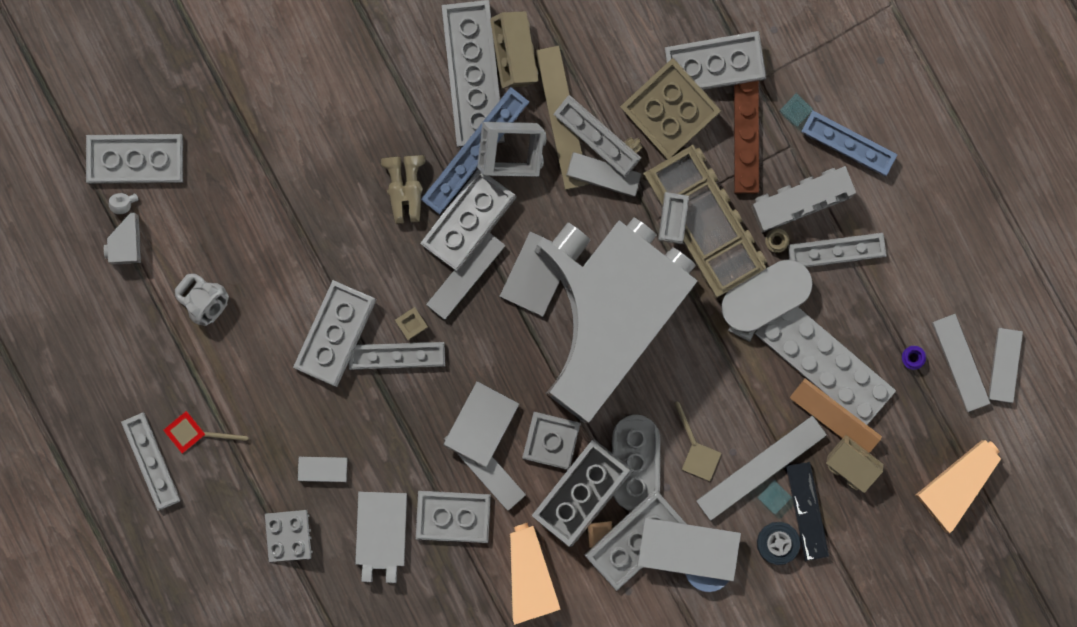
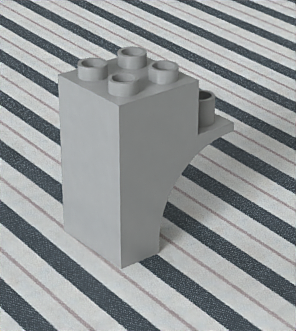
(615, 304)

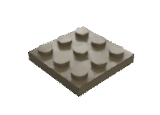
(670, 108)

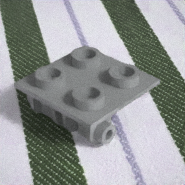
(288, 536)

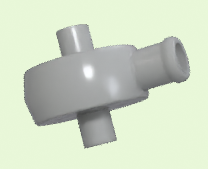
(121, 203)

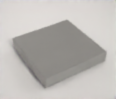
(551, 440)

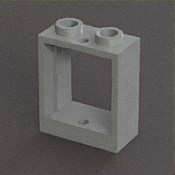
(488, 147)

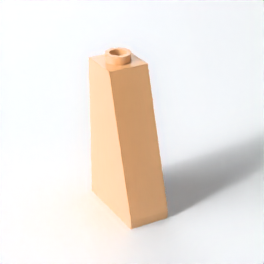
(959, 484)
(531, 583)

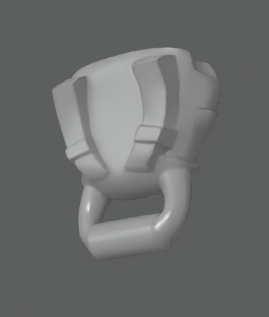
(204, 300)

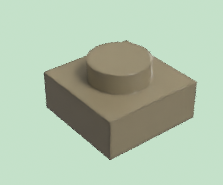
(411, 323)

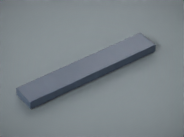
(466, 159)

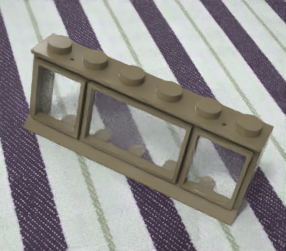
(711, 227)

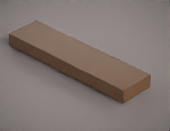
(834, 415)

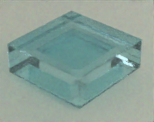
(796, 110)
(774, 497)

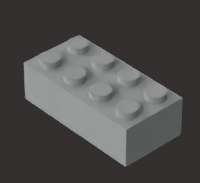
(582, 493)

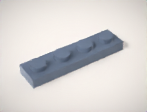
(849, 143)

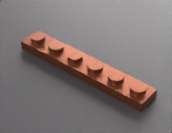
(746, 138)

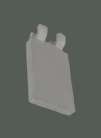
(381, 533)

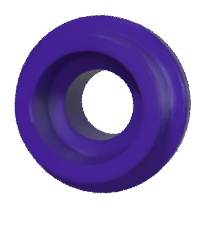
(920, 354)

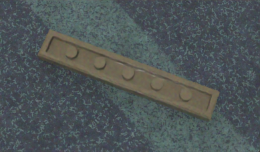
(556, 92)

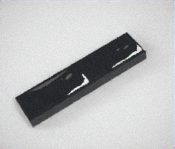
(807, 511)

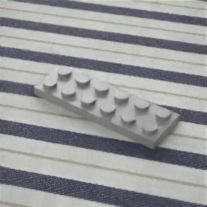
(470, 65)
(827, 363)

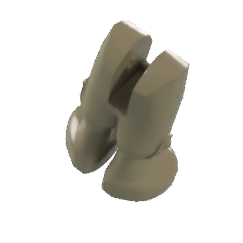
(408, 194)

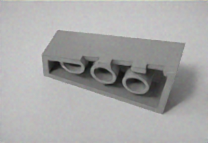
(804, 199)

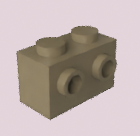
(854, 464)

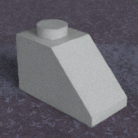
(124, 242)

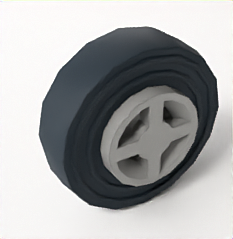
(786, 540)

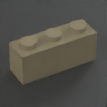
(514, 49)

